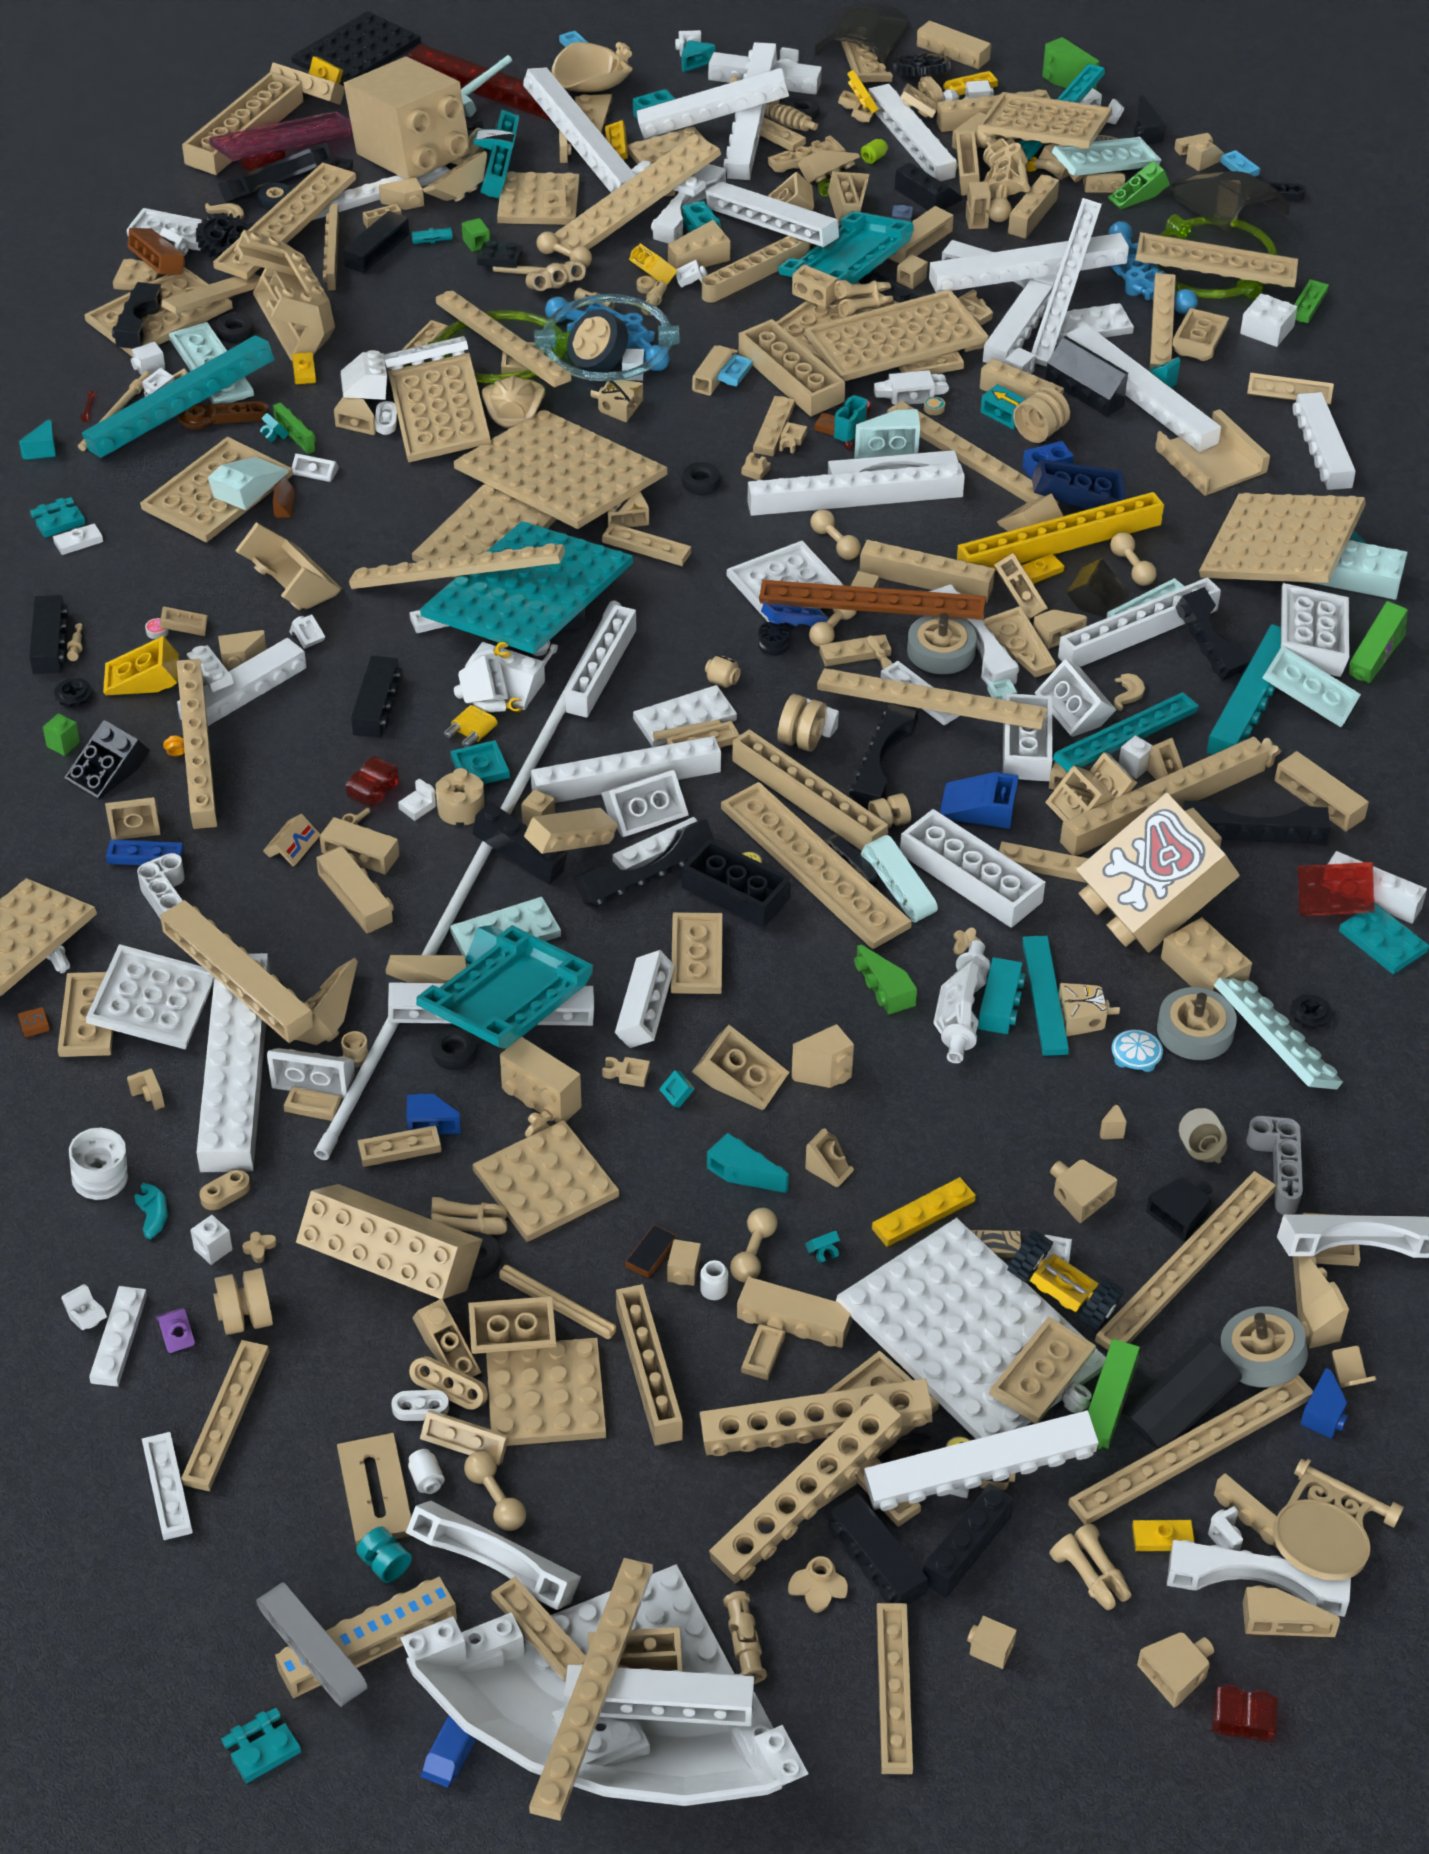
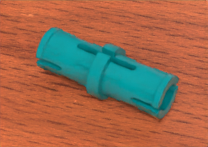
(431, 235)

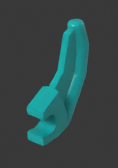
(155, 1207)

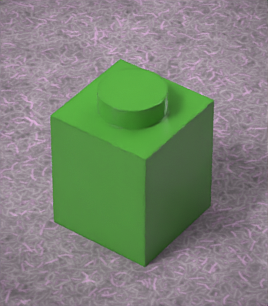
(475, 233)
(61, 734)

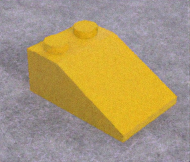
(142, 669)

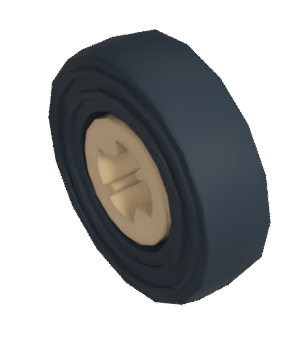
(272, 193)

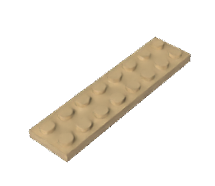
(1217, 260)

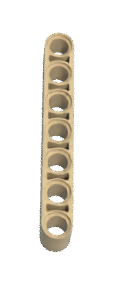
(752, 268)

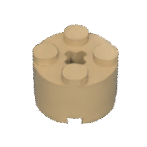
(459, 797)

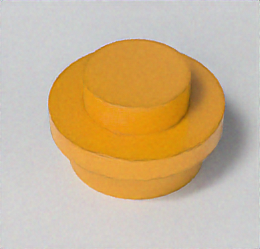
(174, 746)

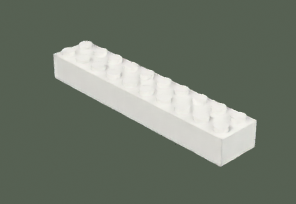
(231, 1083)

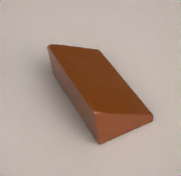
(283, 499)

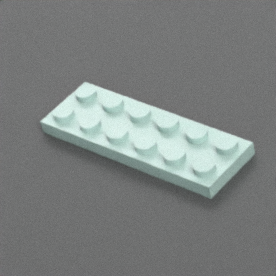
(1106, 156)
(200, 345)
(1278, 1033)

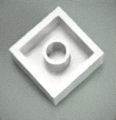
(1268, 320)

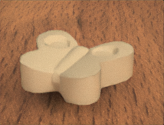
(1273, 751)
(963, 940)
(538, 1123)
(258, 1245)

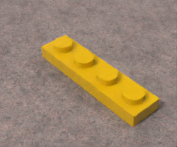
(923, 1212)

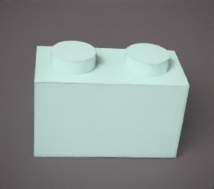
(888, 435)
(244, 481)

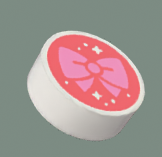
(154, 631)

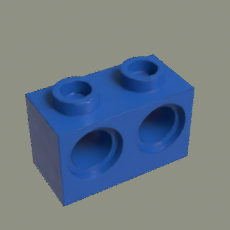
(1053, 452)

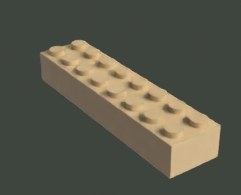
(259, 106)

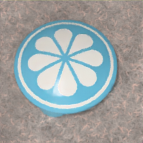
(1137, 1050)

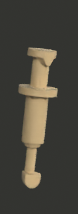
(75, 647)

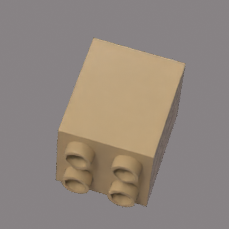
(407, 117)

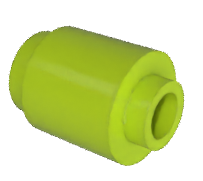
(874, 150)

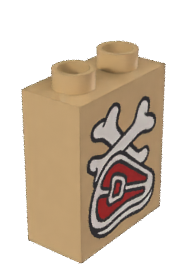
(1155, 874)

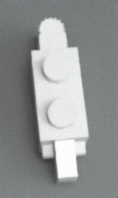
(911, 387)

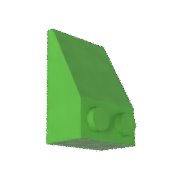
(1065, 62)

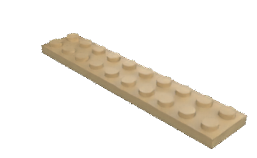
(638, 193)
(291, 213)
(816, 865)

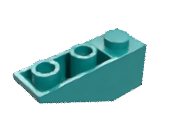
(743, 1166)

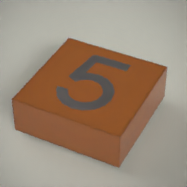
(825, 424)
(33, 1022)

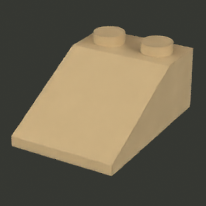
(740, 1069)

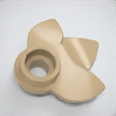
(817, 1587)

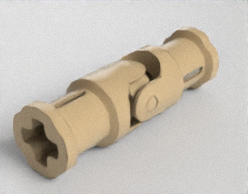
(744, 1636)

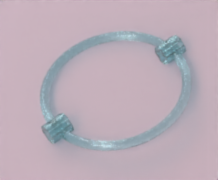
(667, 336)

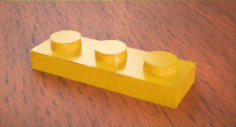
(861, 92)
(617, 138)

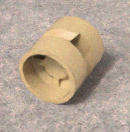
(893, 811)

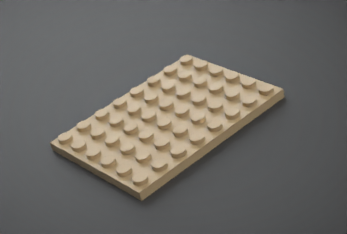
(560, 468)

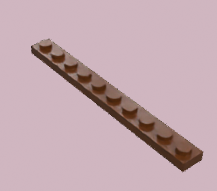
(872, 599)

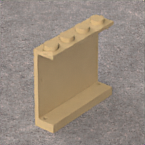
(1220, 466)

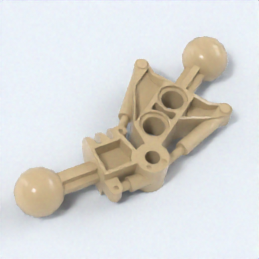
(1005, 161)

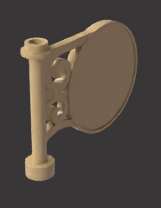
(1325, 1536)

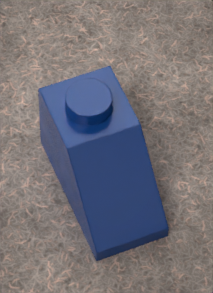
(429, 1110)
(1325, 1407)

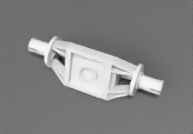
(953, 1010)

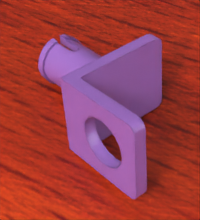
(175, 1330)

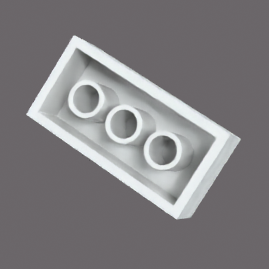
(1025, 749)

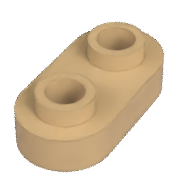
(930, 88)
(227, 1188)

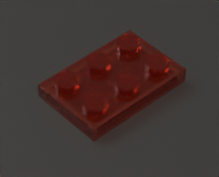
(1336, 889)

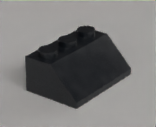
(924, 188)

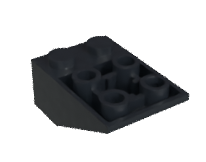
(106, 760)

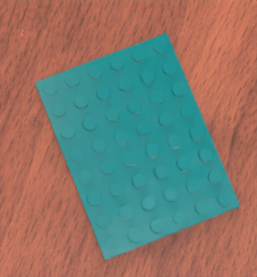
(530, 602)

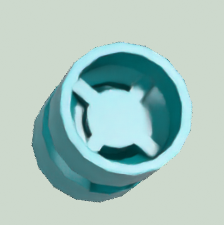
(384, 1554)

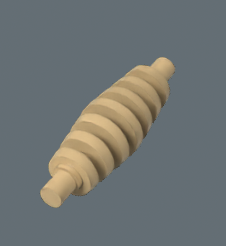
(789, 117)

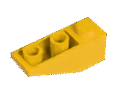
(652, 264)

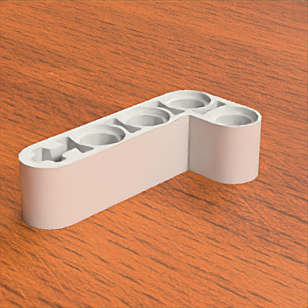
(158, 880)

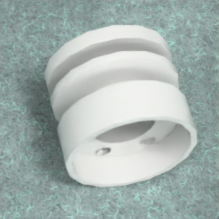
(98, 1163)

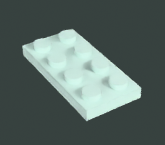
(1311, 686)
(528, 916)

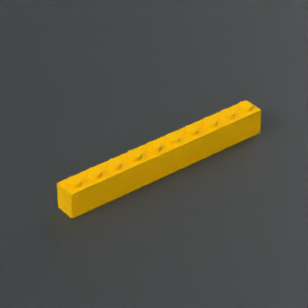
(1066, 532)

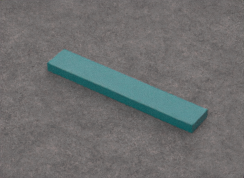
(1045, 996)

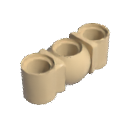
(564, 275)

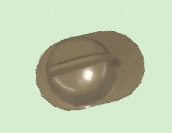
(1203, 1135)

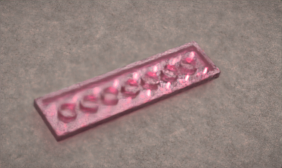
(282, 135)

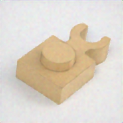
(792, 435)
(630, 1071)

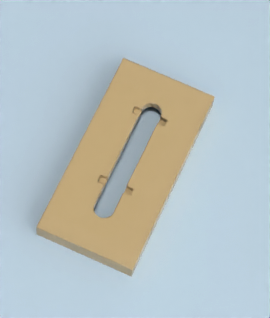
(357, 1490)

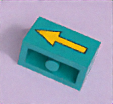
(1000, 405)

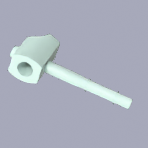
(469, 107)

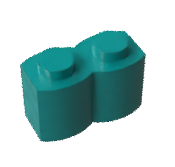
(848, 416)

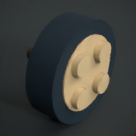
(597, 341)

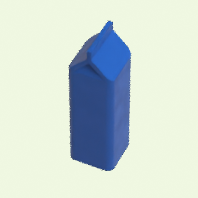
(447, 1754)

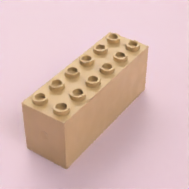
(389, 1241)

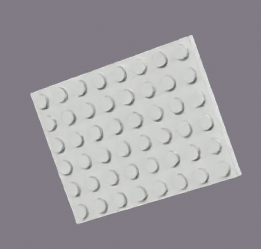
(957, 1321)

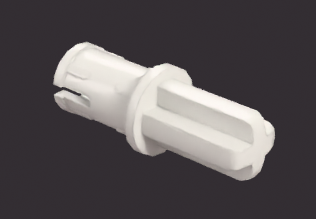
(59, 959)

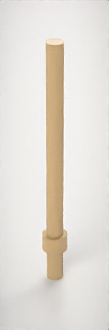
(134, 388)

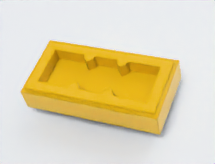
(325, 70)
(303, 368)
(1043, 568)
(1159, 1534)

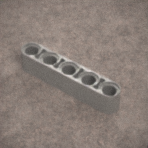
(311, 1644)

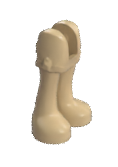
(848, 306)
(489, 1216)
(1087, 1538)

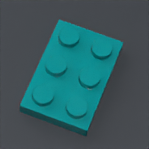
(1384, 939)

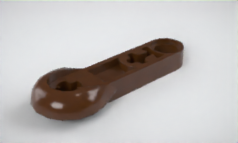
(201, 416)

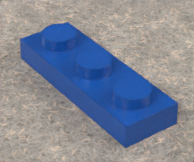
(793, 614)
(139, 852)

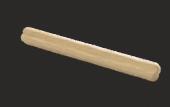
(560, 1303)

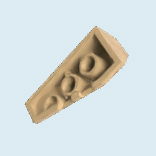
(330, 1005)
(1318, 1303)

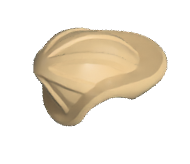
(512, 400)

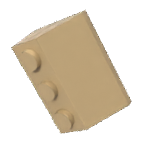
(512, 1325)

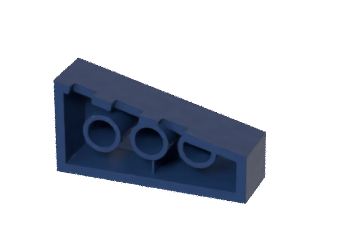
(1078, 484)

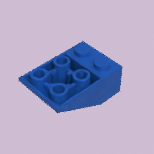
(981, 799)

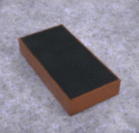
(651, 1251)

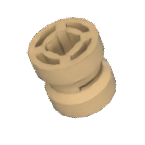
(355, 1047)

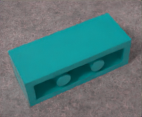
(1001, 996)

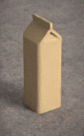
(706, 376)

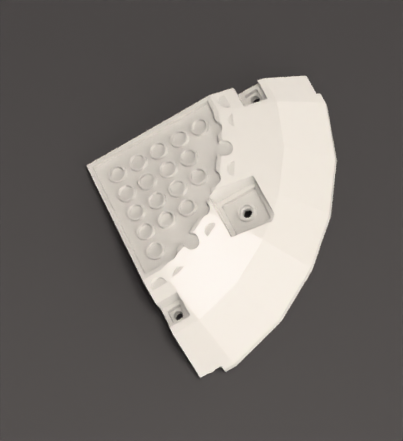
(516, 1705)

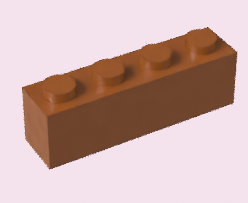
(155, 251)

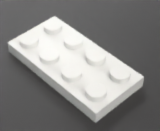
(157, 220)
(1106, 320)
(418, 354)
(684, 710)

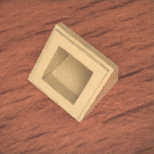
(1113, 1124)

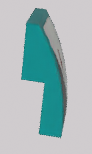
(487, 137)

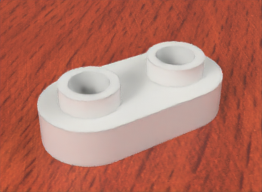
(386, 417)
(419, 1402)

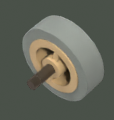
(941, 644)
(1196, 1023)
(1265, 1345)

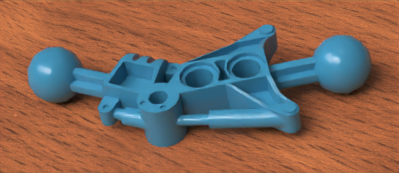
(1140, 278)
(638, 335)

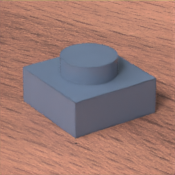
(902, 212)

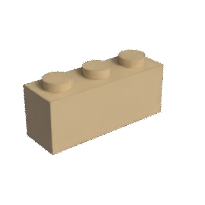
(368, 847)

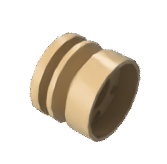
(1041, 414)

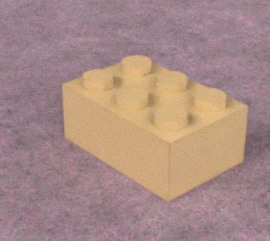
(1204, 956)
(540, 1080)

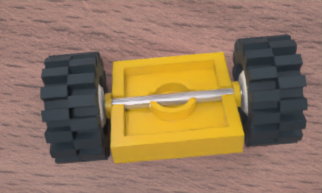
(1065, 1281)

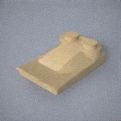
(1199, 334)

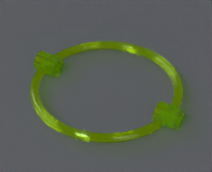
(1249, 288)
(561, 340)

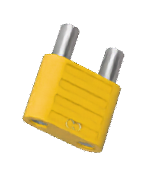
(473, 724)

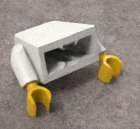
(484, 682)

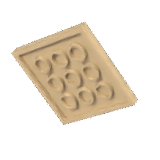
(523, 198)
(545, 1180)
(547, 1393)

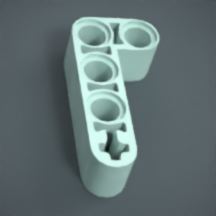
(900, 878)

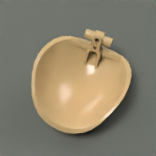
(591, 67)

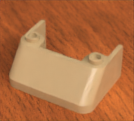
(301, 577)

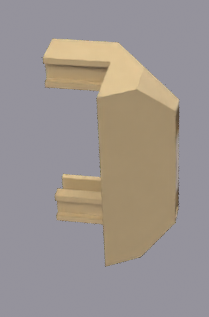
(288, 293)

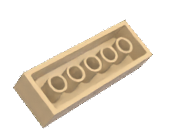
(792, 367)

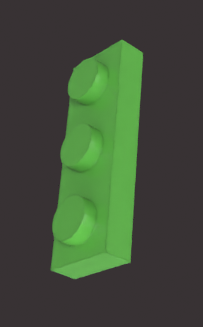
(1310, 300)
(295, 427)

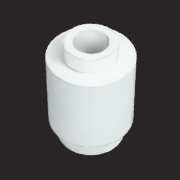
(714, 1280)
(425, 1471)

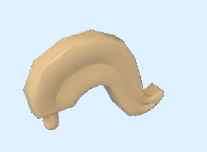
(225, 208)
(1135, 690)

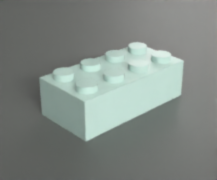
(1369, 570)

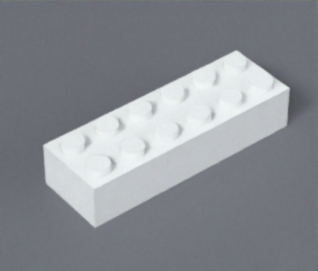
(972, 868)

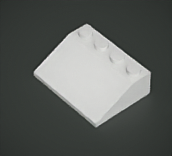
(1316, 627)

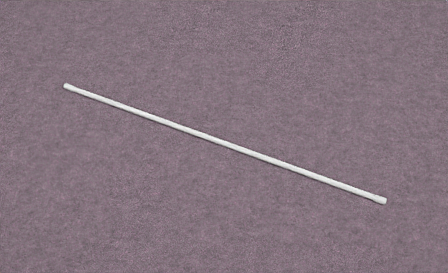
(331, 1136)

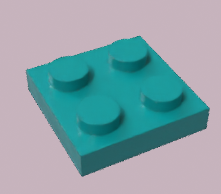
(482, 760)

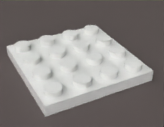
(788, 564)
(151, 997)

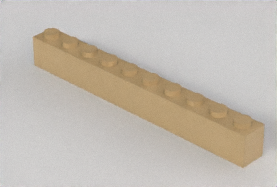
(1186, 784)

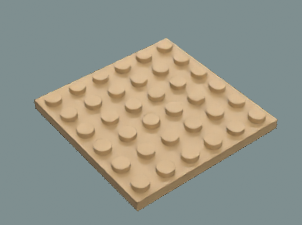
(1283, 537)

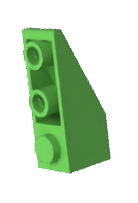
(1141, 187)
(890, 983)

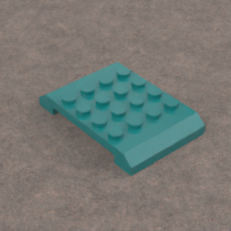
(861, 246)
(508, 988)

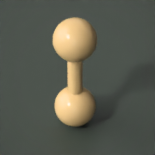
(548, 243)
(847, 546)
(1143, 572)
(823, 632)
(761, 1224)
(509, 1512)

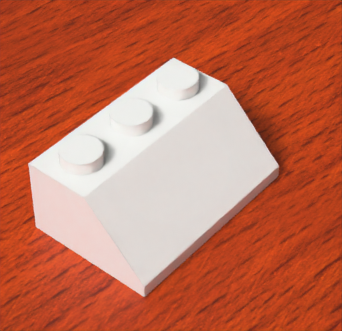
(365, 376)
(521, 675)
(1075, 699)
(645, 803)
(310, 1071)

